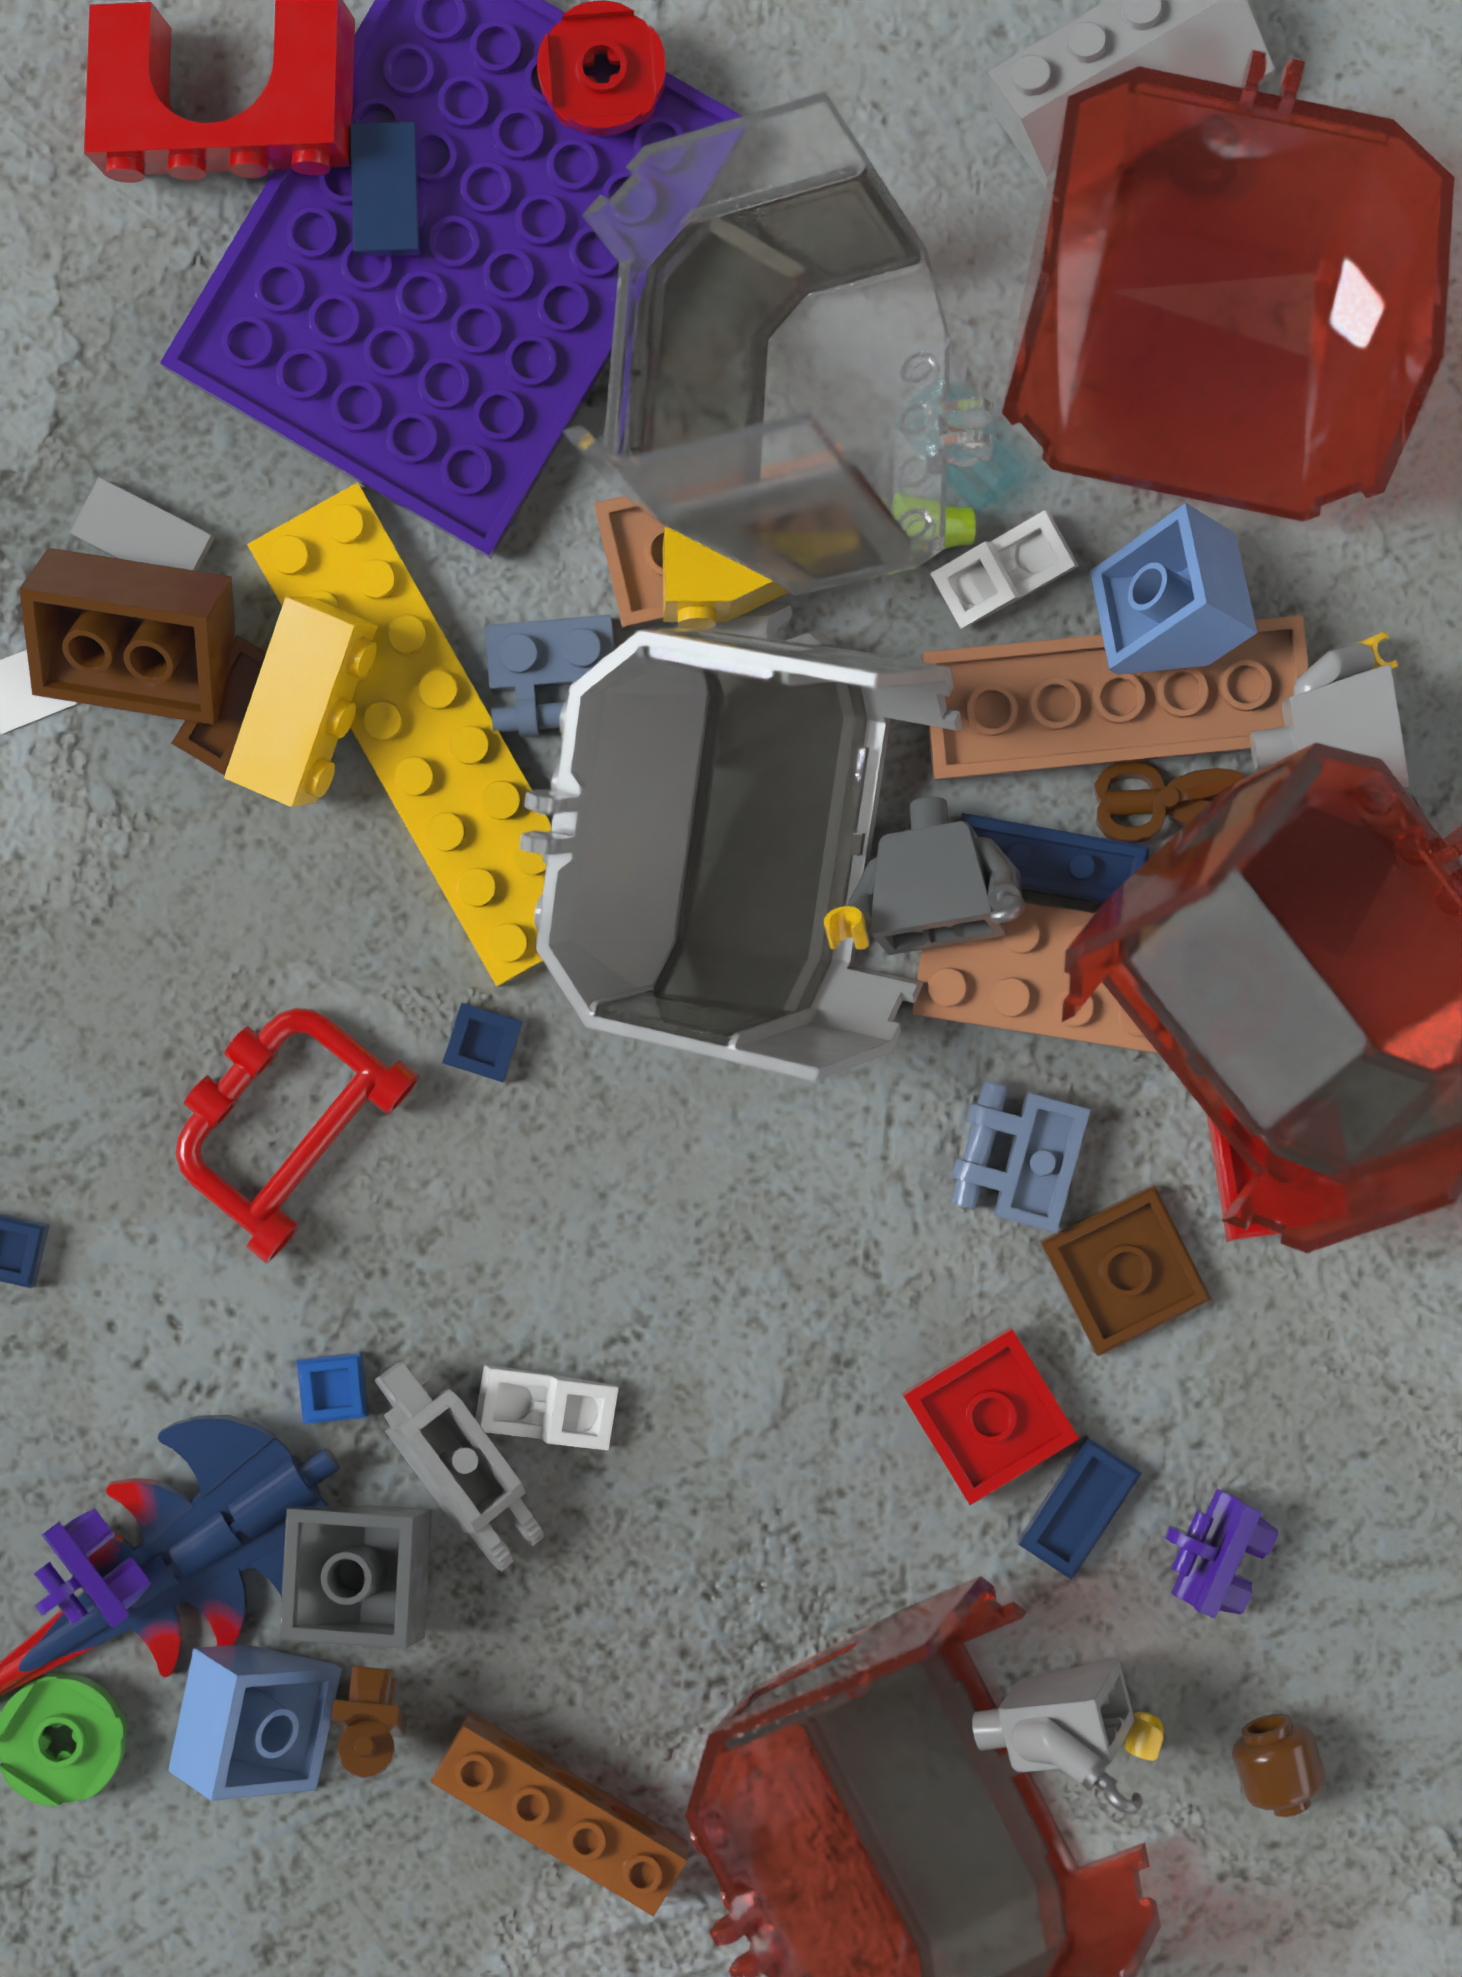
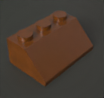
(128, 634)

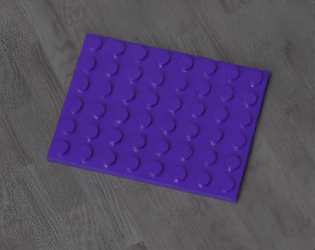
(452, 364)

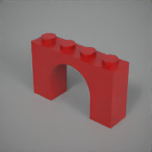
(293, 124)

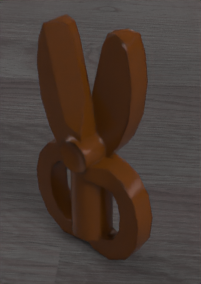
(1177, 801)

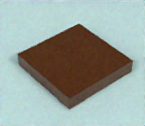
(1125, 1270)

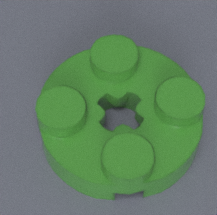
(97, 1729)

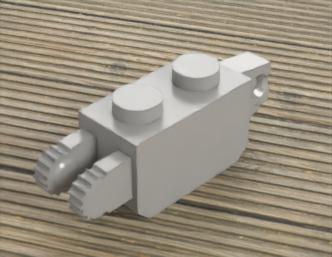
(456, 1462)

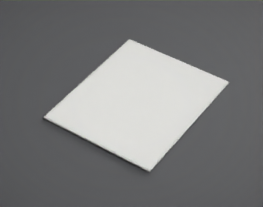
(16, 698)

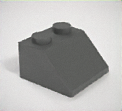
(356, 1575)

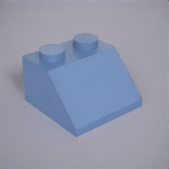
(1173, 596)
(253, 1722)

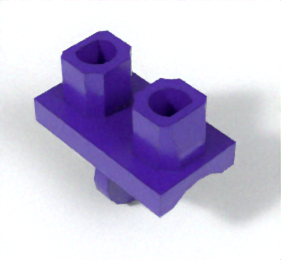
(1213, 1552)
(108, 1594)

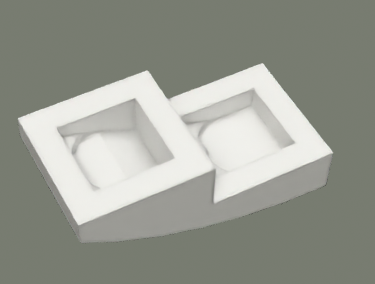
(1004, 569)
(546, 1407)

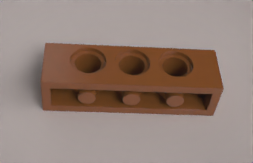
(561, 1813)

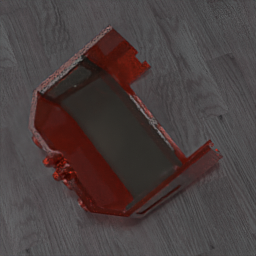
(1303, 990)
(881, 1839)

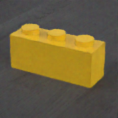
(302, 701)

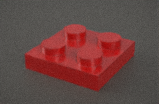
(990, 1416)

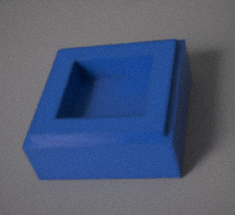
(332, 1388)

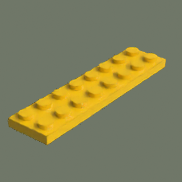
(423, 727)

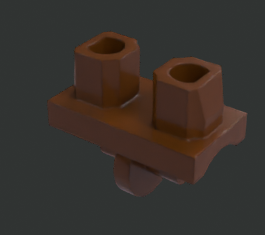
(369, 1722)

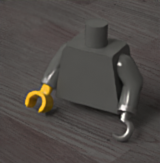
(930, 887)

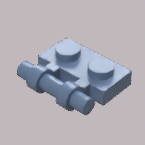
(542, 655)
(1039, 1161)

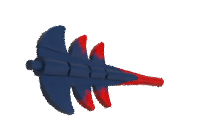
(189, 1545)

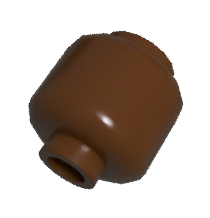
(1278, 1764)

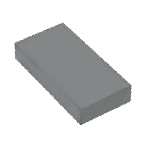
(138, 530)

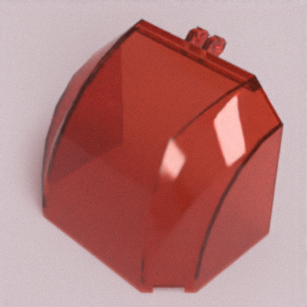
(1232, 293)

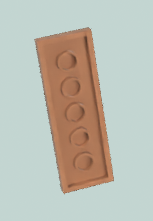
(1065, 709)

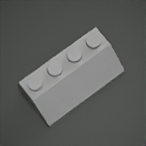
(1172, 36)

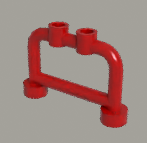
(214, 1101)

